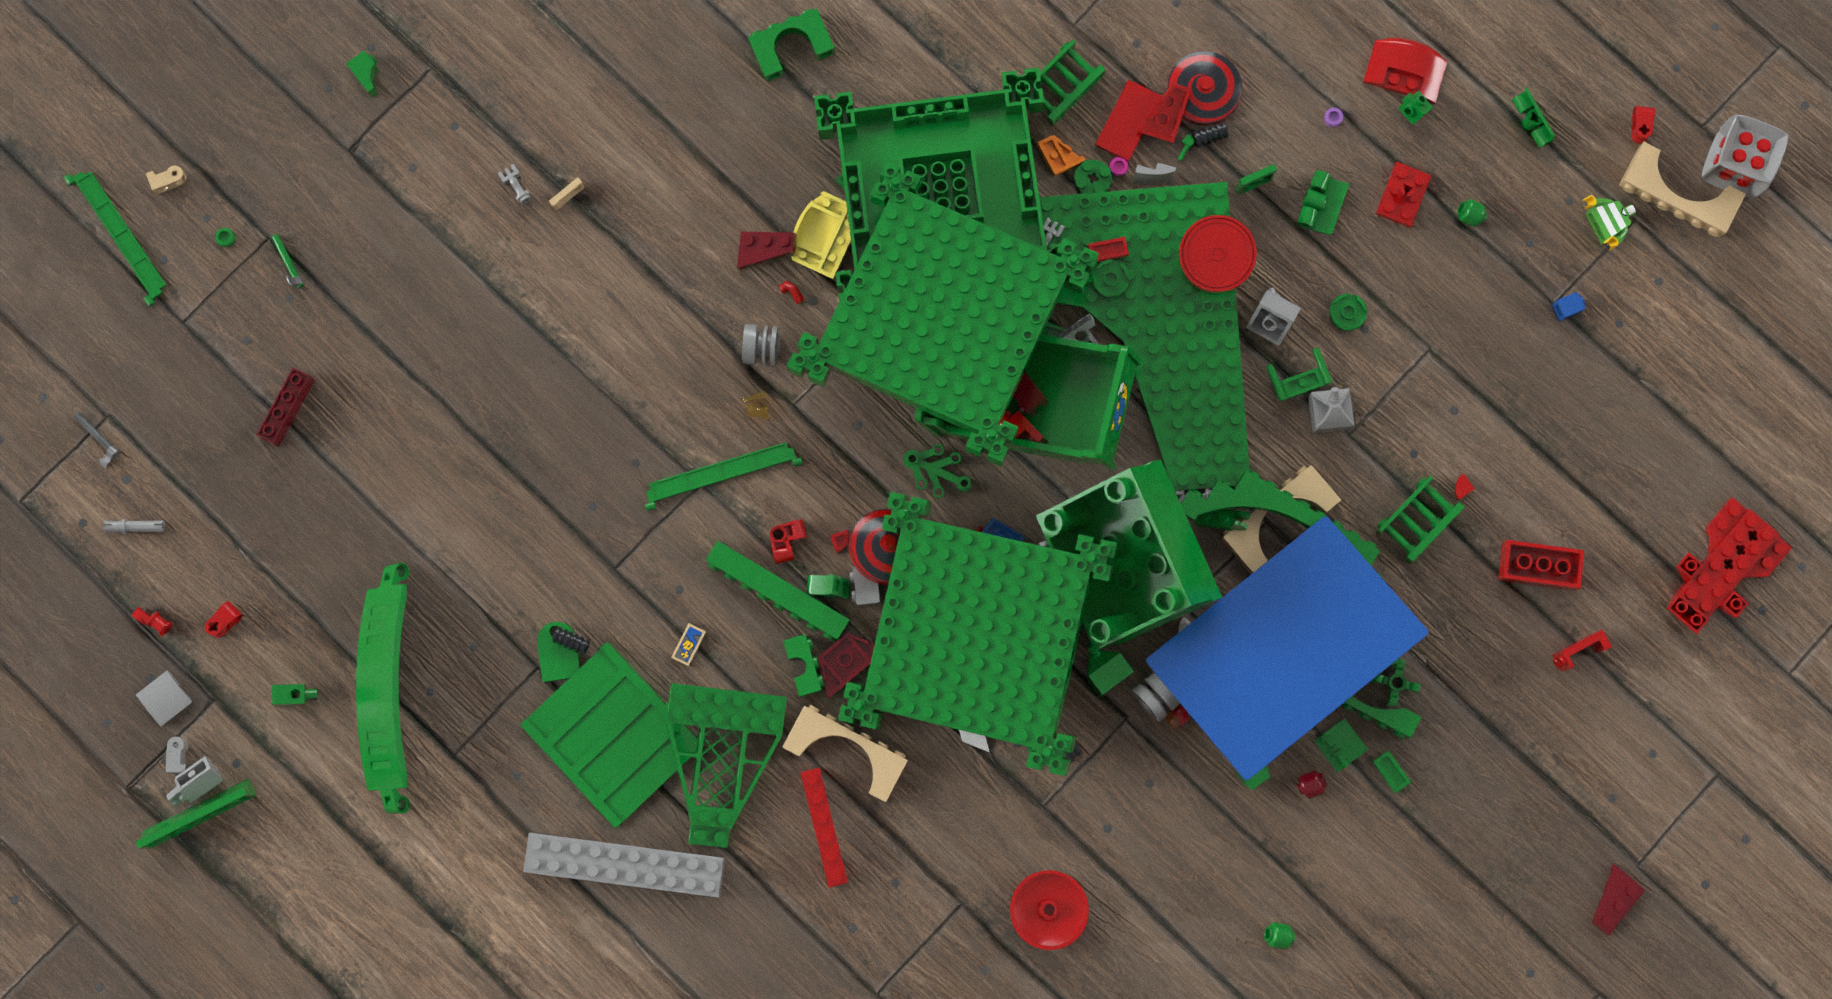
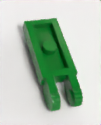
(1223, 519)

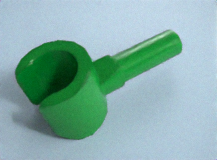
(1189, 142)

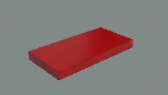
(1121, 130)

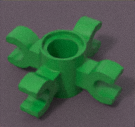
(1394, 692)

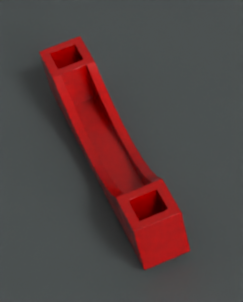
(824, 827)

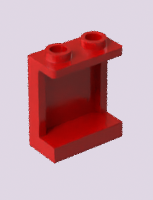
(1597, 641)

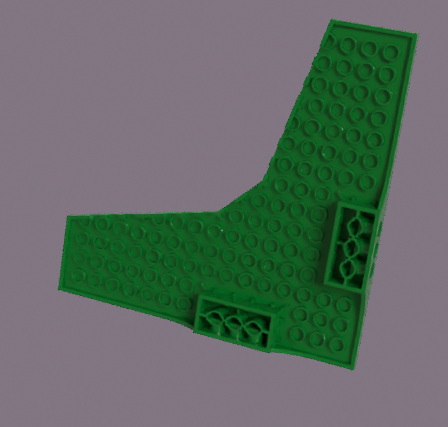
(1179, 332)

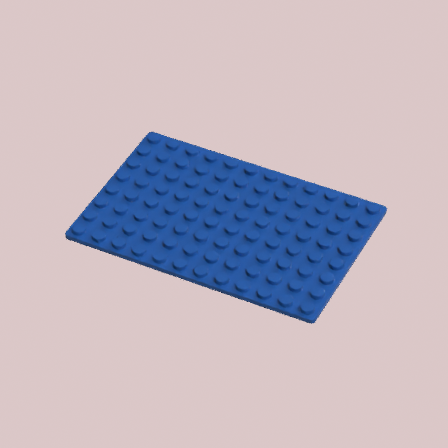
(1286, 647)

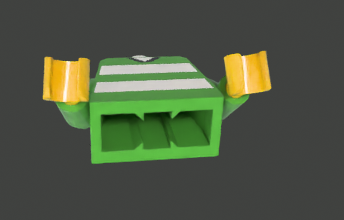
(1609, 219)

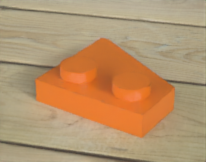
(1058, 156)

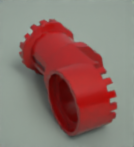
(153, 620)

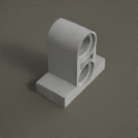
(1084, 325)

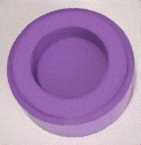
(1333, 117)

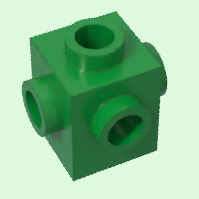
(1415, 107)

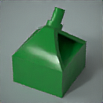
(1105, 669)

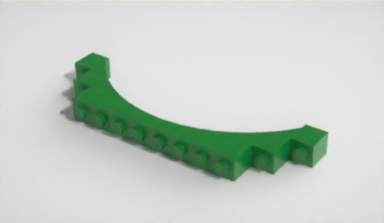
(1257, 494)

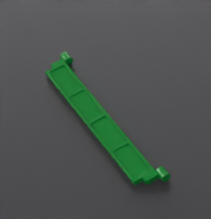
(120, 233)
(720, 472)

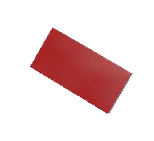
(1110, 249)

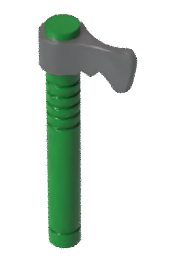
(295, 279)

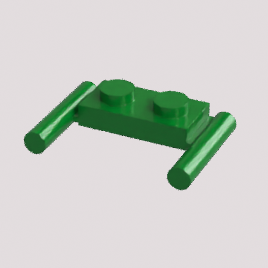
(1302, 382)

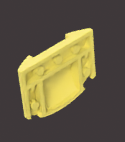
(823, 235)

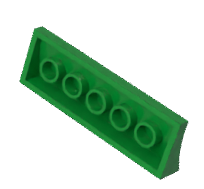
(196, 815)

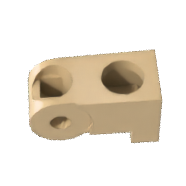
(166, 180)

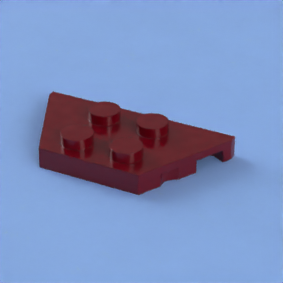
(844, 661)

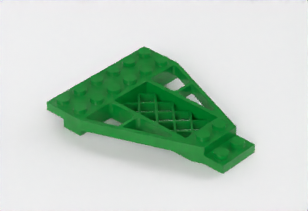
(729, 711)

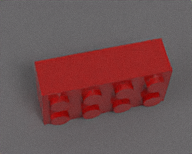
(1541, 565)

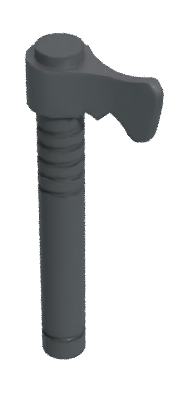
(112, 450)

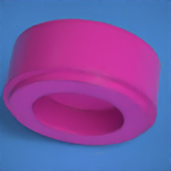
(1118, 167)

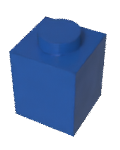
(1569, 306)

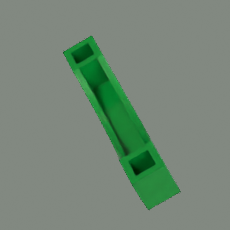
(1399, 720)

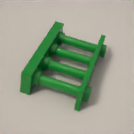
(1081, 87)
(1437, 523)

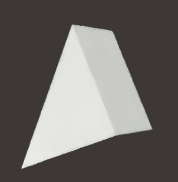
(974, 739)

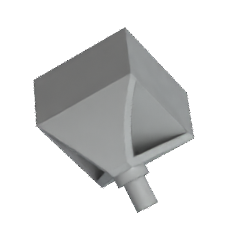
(1273, 317)
(1331, 410)

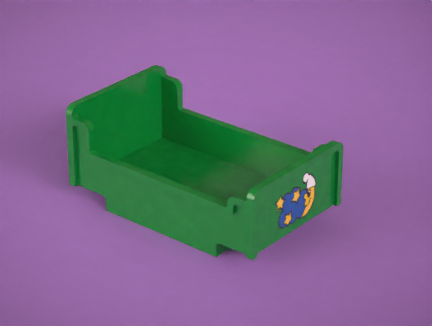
(1086, 397)

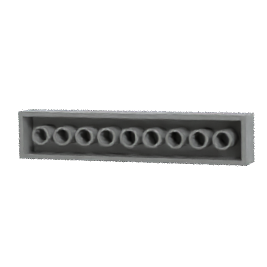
(624, 865)

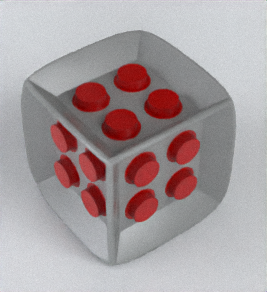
(1745, 155)

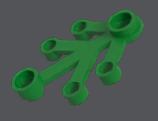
(934, 469)

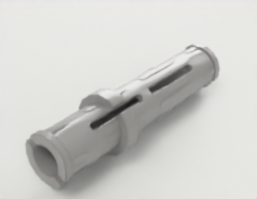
(125, 526)

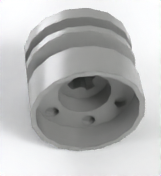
(760, 344)

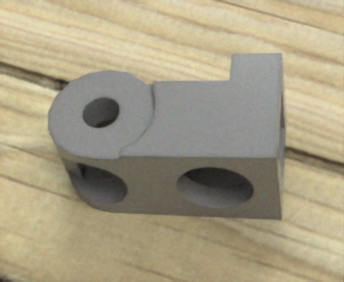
(176, 755)

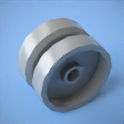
(1155, 697)

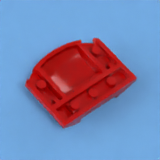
(1406, 67)

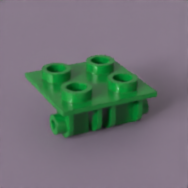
(1340, 745)

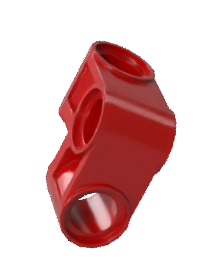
(782, 548)

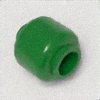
(1471, 212)
(1279, 935)

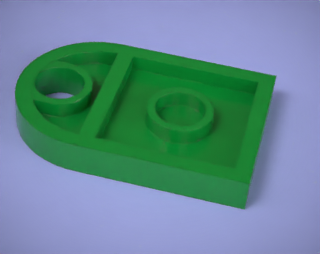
(555, 660)

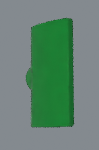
(1526, 104)
(1322, 203)

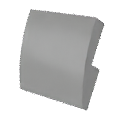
(1148, 176)
(164, 698)

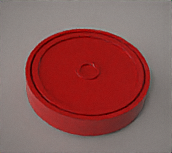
(1217, 254)

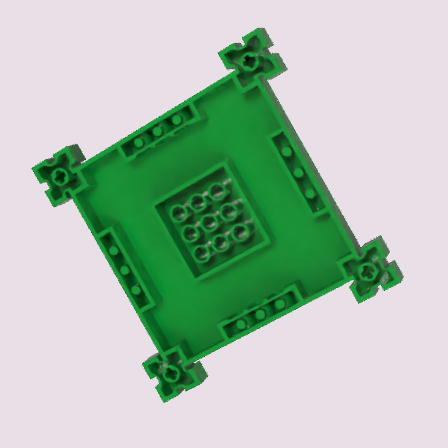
(964, 147)
(943, 313)
(978, 633)

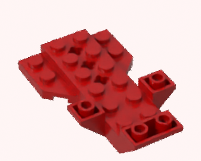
(1708, 583)

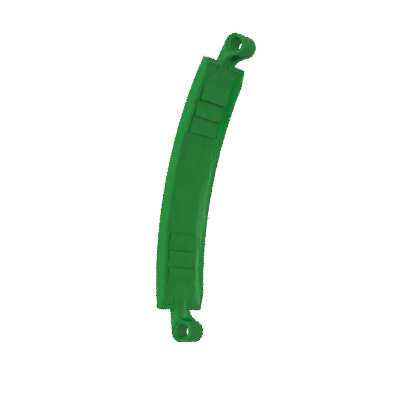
(379, 689)

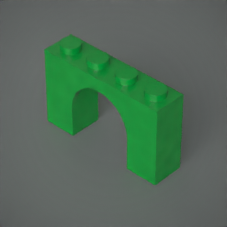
(808, 25)

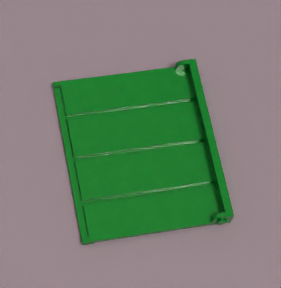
(610, 734)

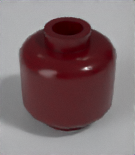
(1312, 784)

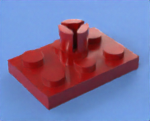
(1403, 194)

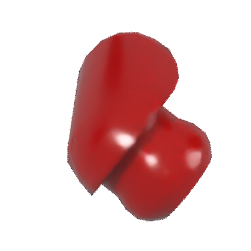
(793, 289)

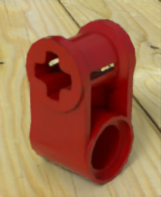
(1642, 123)
(224, 618)

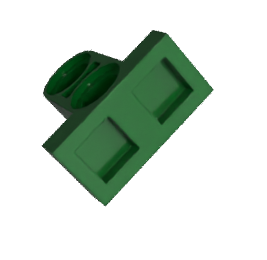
(828, 586)

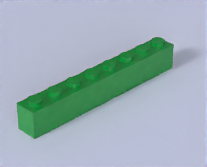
(778, 591)

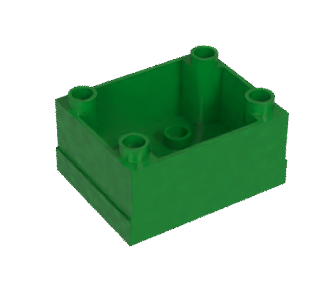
(1158, 562)

